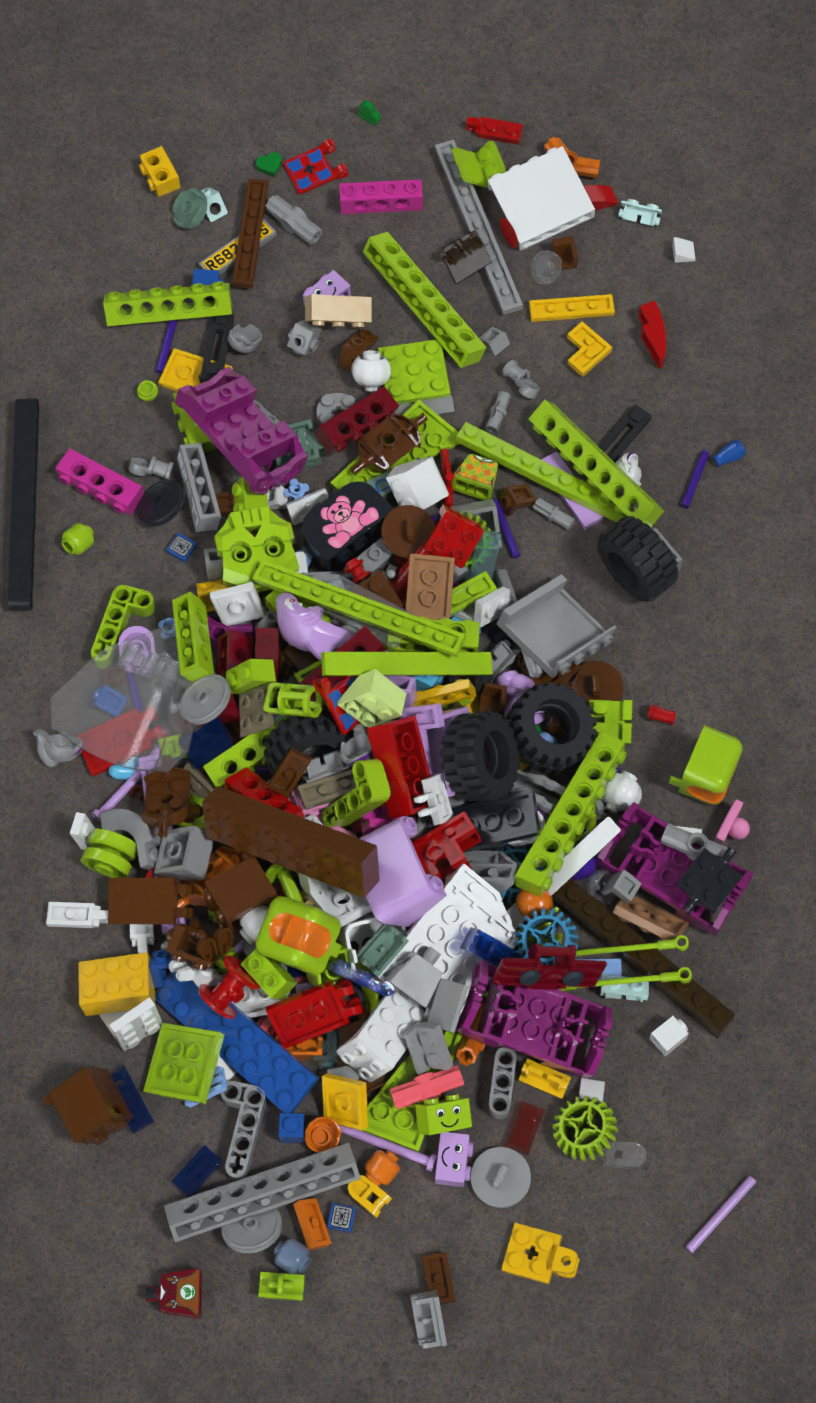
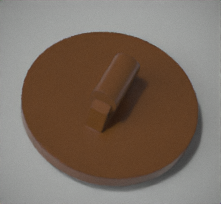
(406, 530)
(600, 682)

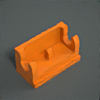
(307, 1049)

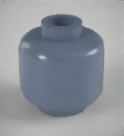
(292, 1256)

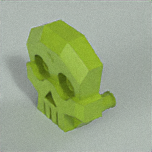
(236, 538)

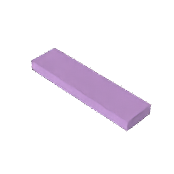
(584, 515)

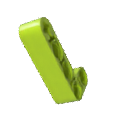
(123, 609)
(370, 792)

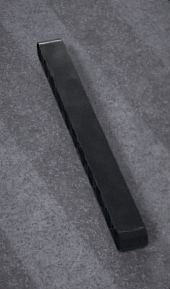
(23, 505)

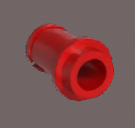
(661, 714)

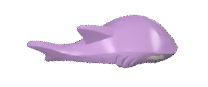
(306, 629)

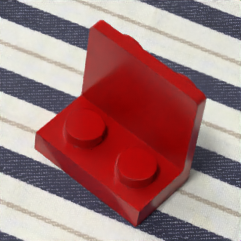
(454, 536)

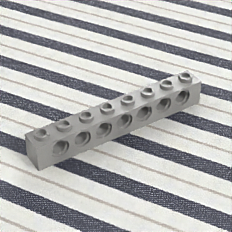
(261, 1192)

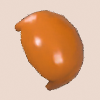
(529, 902)
(322, 1134)

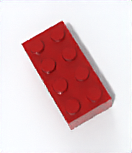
(404, 762)

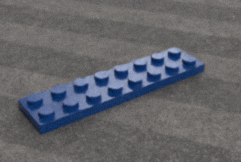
(244, 1045)

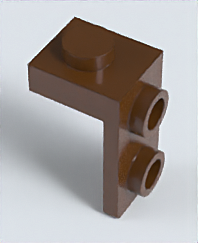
(355, 346)
(176, 939)

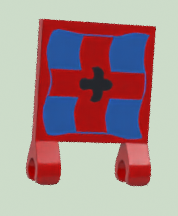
(312, 168)
(331, 696)

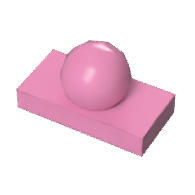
(736, 827)

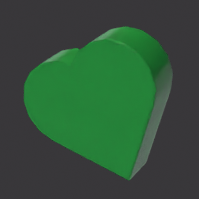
(368, 113)
(269, 164)

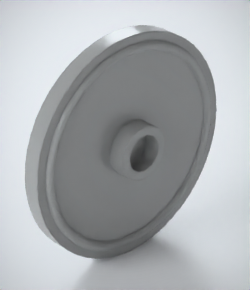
(205, 699)
(500, 1177)
(253, 1232)

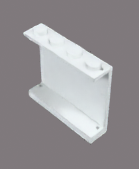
(542, 197)

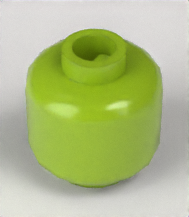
(77, 539)

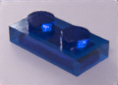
(197, 1171)

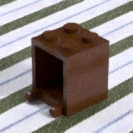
(238, 892)
(90, 1106)

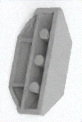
(494, 868)

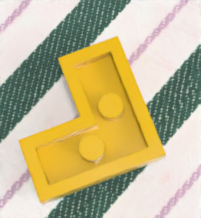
(592, 349)

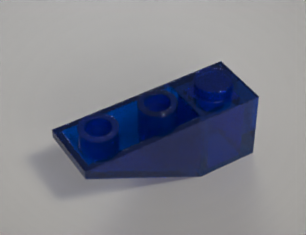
(487, 947)

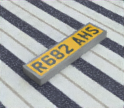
(225, 256)

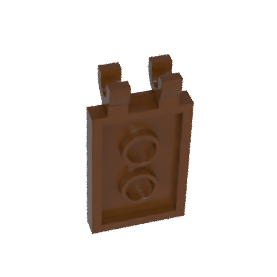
(146, 901)

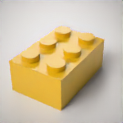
(115, 984)

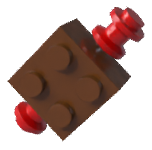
(377, 583)

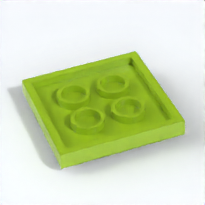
(416, 371)
(183, 1063)

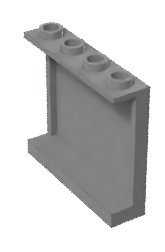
(554, 628)

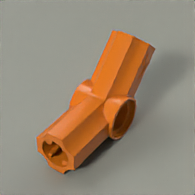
(583, 166)
(469, 1048)

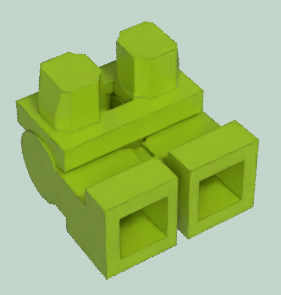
(613, 718)

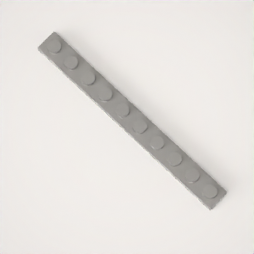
(476, 219)

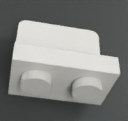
(487, 608)

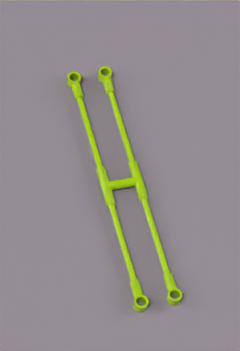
(664, 977)

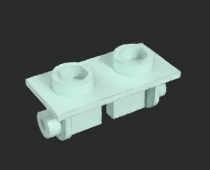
(633, 209)
(633, 991)

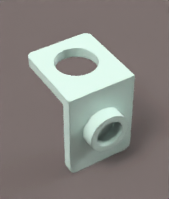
(214, 197)

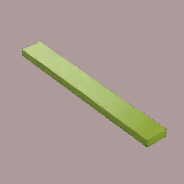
(407, 663)

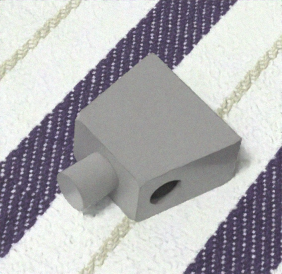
(417, 976)

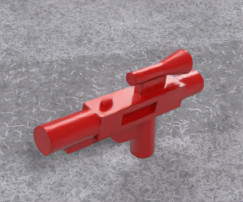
(447, 476)

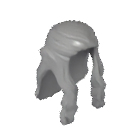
(544, 801)

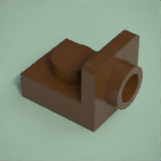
(516, 497)

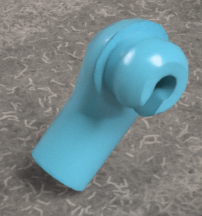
(120, 773)

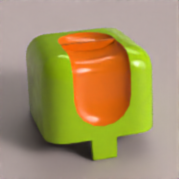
(710, 767)
(298, 935)

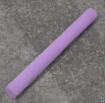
(720, 1214)

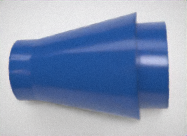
(731, 452)

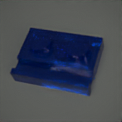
(209, 743)

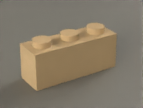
(338, 310)

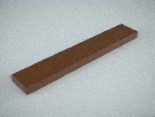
(250, 233)

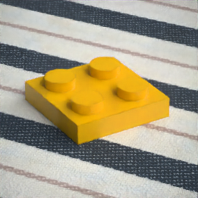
(345, 1101)

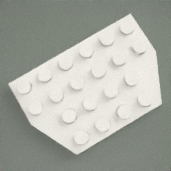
(444, 927)

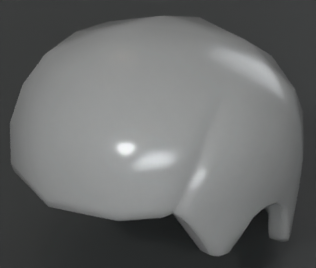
(244, 339)

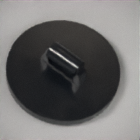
(161, 503)

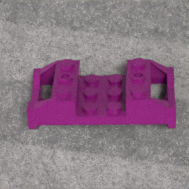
(241, 430)
(662, 867)
(535, 1022)

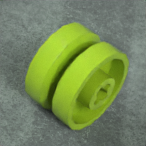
(109, 853)

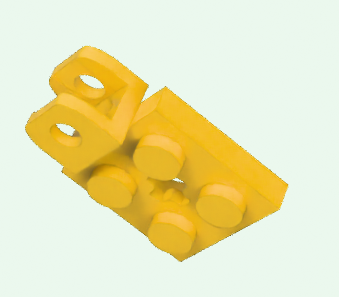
(549, 1259)

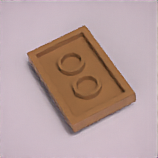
(430, 586)
(651, 918)

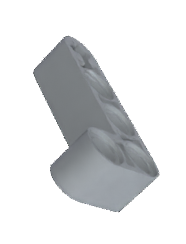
(241, 1132)

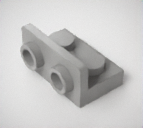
(428, 1047)

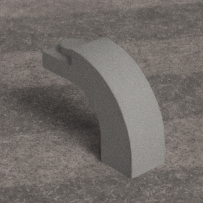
(131, 823)

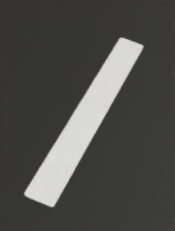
(575, 860)

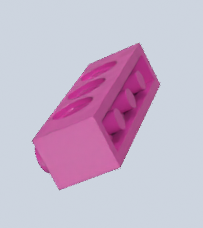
(381, 196)
(76, 463)

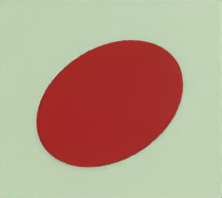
(508, 232)

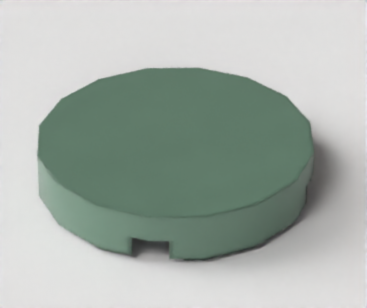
(189, 208)

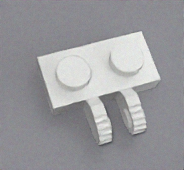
(437, 800)
(186, 972)

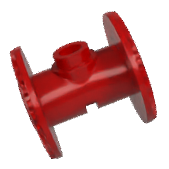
(230, 989)

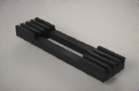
(220, 324)
(636, 419)

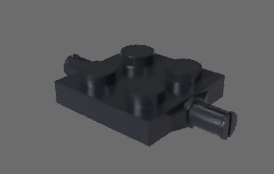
(708, 880)

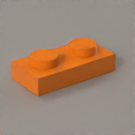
(312, 1223)

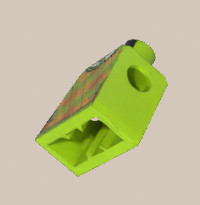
(476, 477)

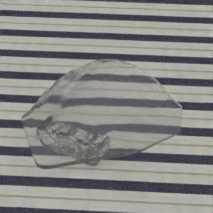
(128, 704)

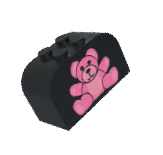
(344, 525)

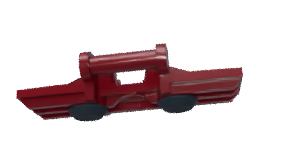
(560, 974)

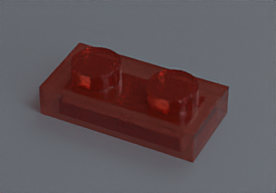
(525, 1128)

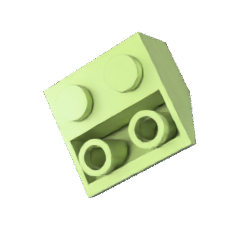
(373, 699)

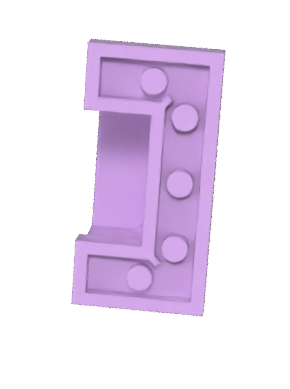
(432, 724)

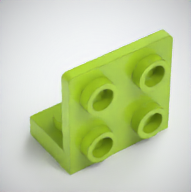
(479, 166)

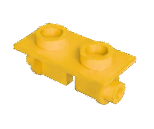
(544, 1078)

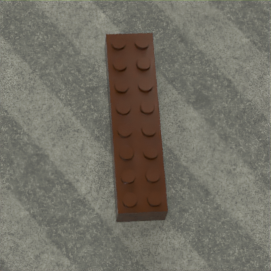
(291, 841)

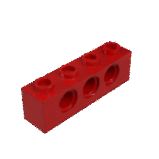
(252, 786)

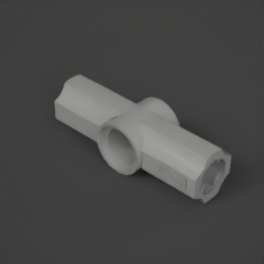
(293, 219)
(682, 841)

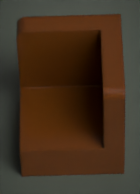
(566, 250)
(492, 698)

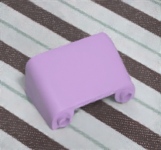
(403, 887)

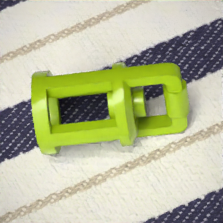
(289, 699)

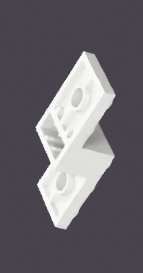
(327, 896)

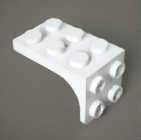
(133, 1025)
(381, 1038)

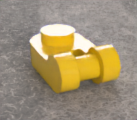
(362, 1189)

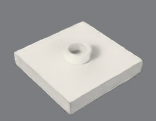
(237, 604)

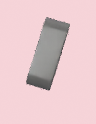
(506, 1072)

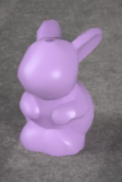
(516, 686)

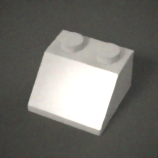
(417, 483)

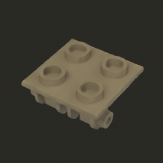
(252, 716)

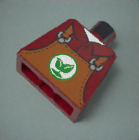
(179, 1293)

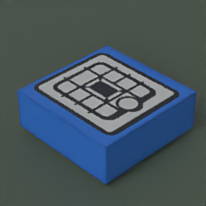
(181, 547)
(341, 1218)

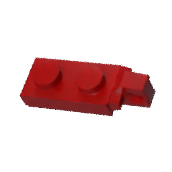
(495, 129)

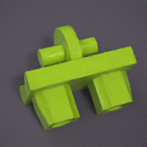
(281, 1286)

